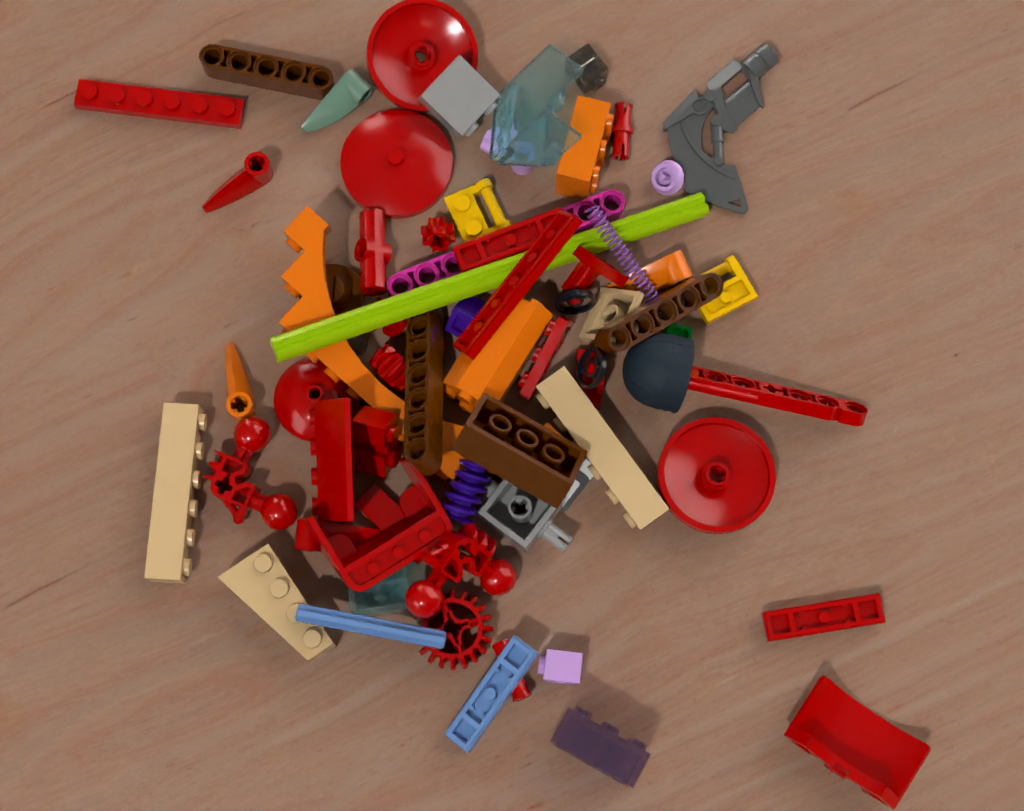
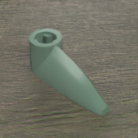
(344, 97)

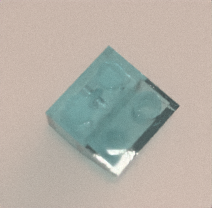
(382, 598)

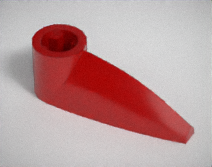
(242, 182)
(305, 542)

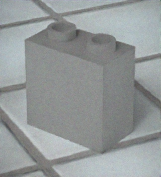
(459, 97)

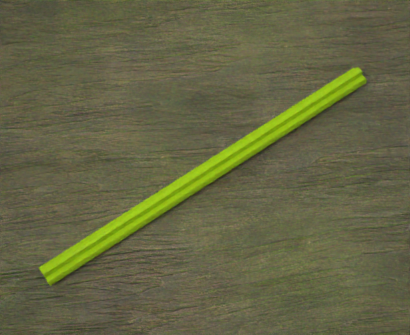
(476, 281)

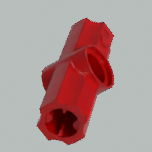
(372, 252)

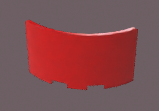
(857, 743)

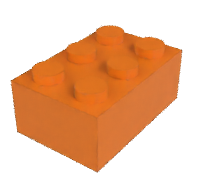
(582, 162)

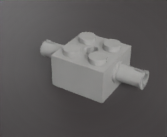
(521, 529)

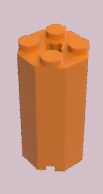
(500, 359)

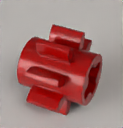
(438, 234)

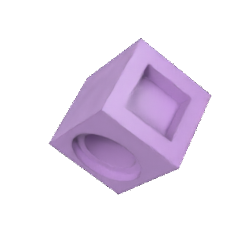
(560, 667)

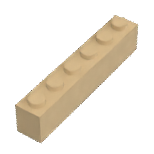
(605, 451)
(175, 493)

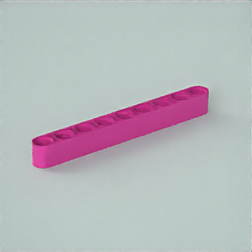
(438, 265)

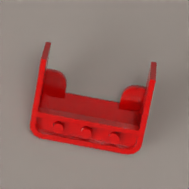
(394, 547)

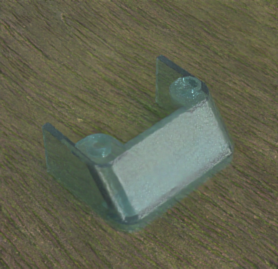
(524, 121)

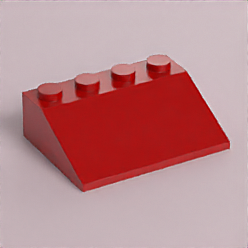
(333, 460)

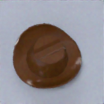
(343, 288)

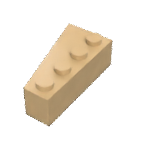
(274, 596)

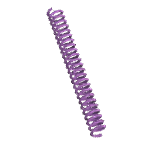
(599, 216)

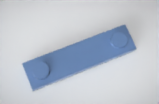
(491, 693)

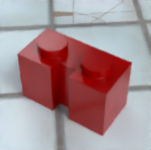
(375, 441)

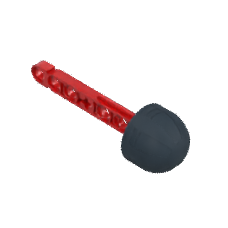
(663, 369)

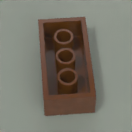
(520, 450)

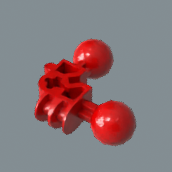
(277, 510)
(495, 575)

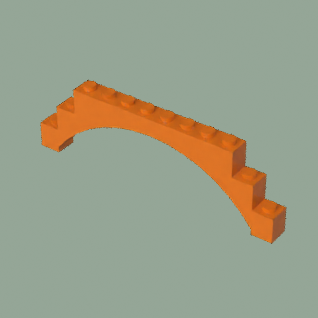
(309, 280)

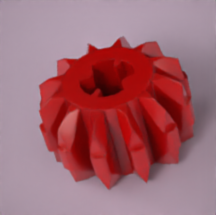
(390, 367)

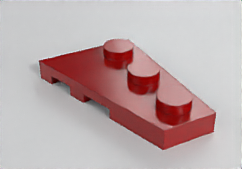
(543, 355)

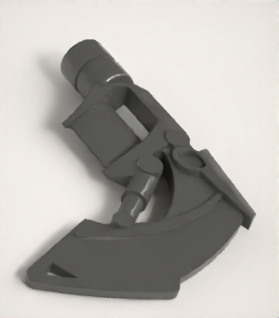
(685, 124)

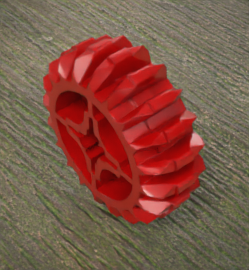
(466, 625)

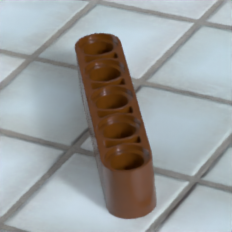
(258, 63)
(647, 314)

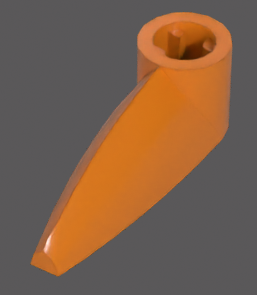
(661, 273)
(237, 385)

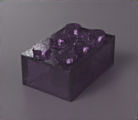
(600, 746)

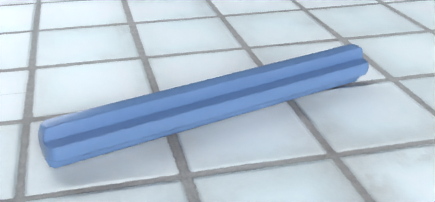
(370, 626)

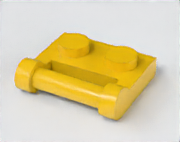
(467, 213)
(735, 294)

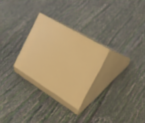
(608, 307)

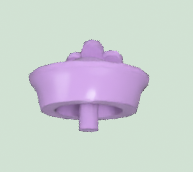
(667, 177)

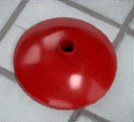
(294, 401)

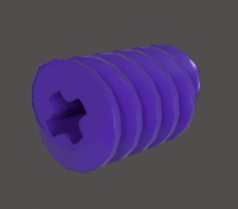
(466, 491)

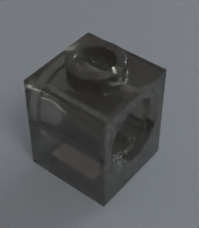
(594, 69)

